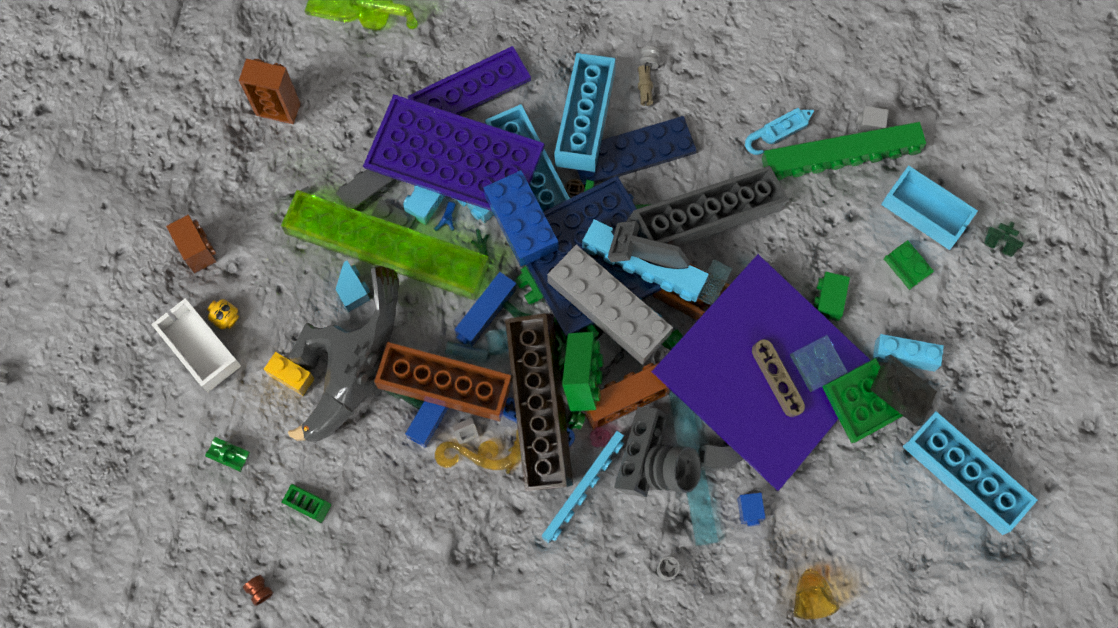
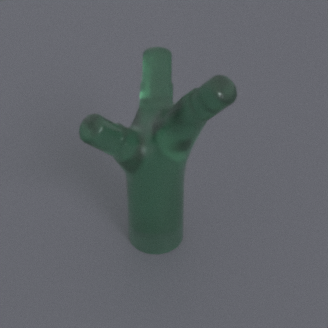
(481, 244)
(513, 310)

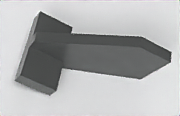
(627, 244)

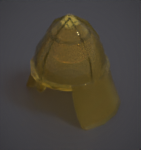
(813, 597)

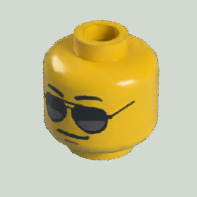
(222, 314)

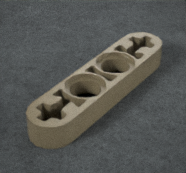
(781, 376)

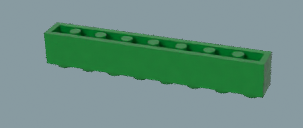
(845, 151)

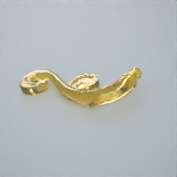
(480, 459)

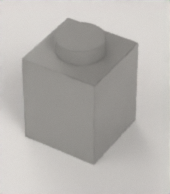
(871, 119)

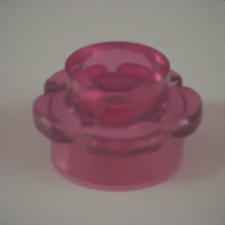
(599, 432)

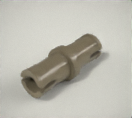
(645, 85)

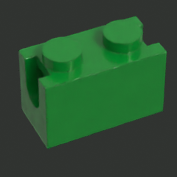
(831, 295)

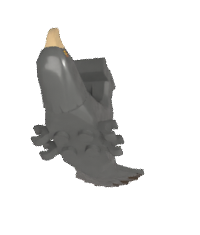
(351, 360)

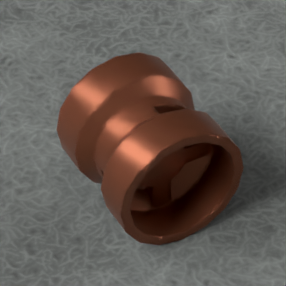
(257, 588)

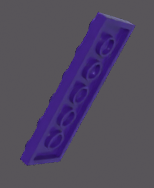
(475, 83)

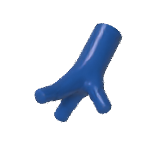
(447, 217)

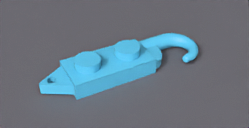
(779, 129)

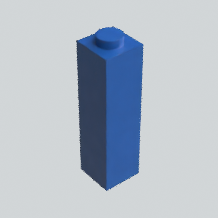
(485, 309)
(426, 423)

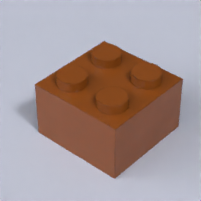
(192, 243)

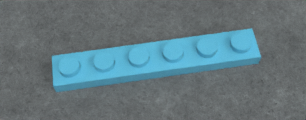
(578, 495)

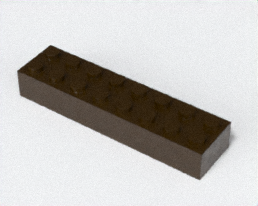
(539, 402)

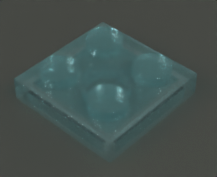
(818, 363)

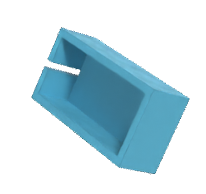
(929, 207)

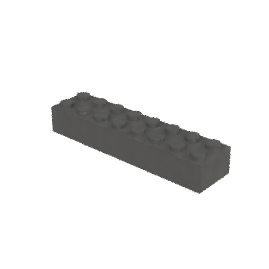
(711, 208)

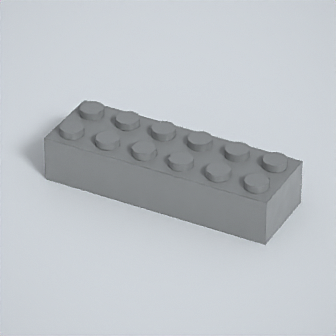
(609, 304)

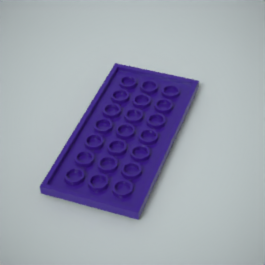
(448, 151)

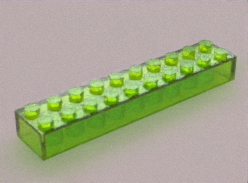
(385, 244)

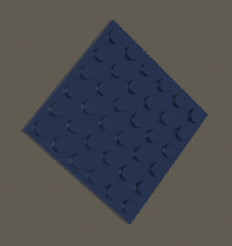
(570, 222)

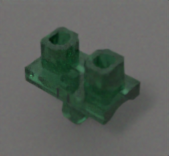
(1011, 244)

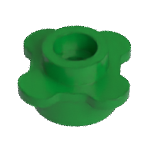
(576, 419)

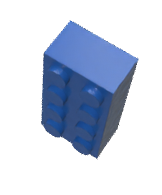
(521, 218)

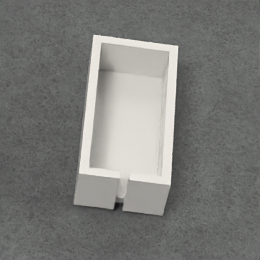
(196, 345)

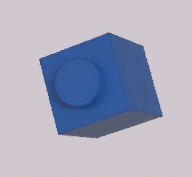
(751, 509)

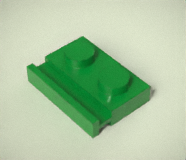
(908, 265)

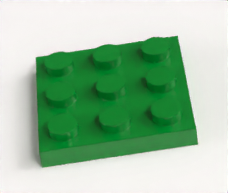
(857, 406)

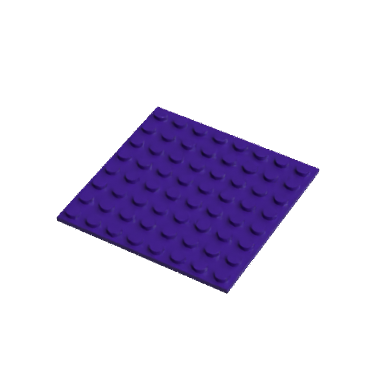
(725, 387)

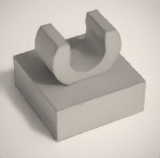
(465, 430)

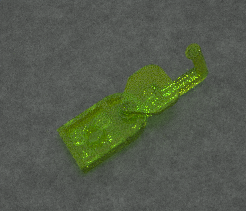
(371, 13)

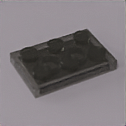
(903, 390)

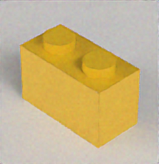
(289, 373)

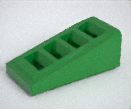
(318, 509)

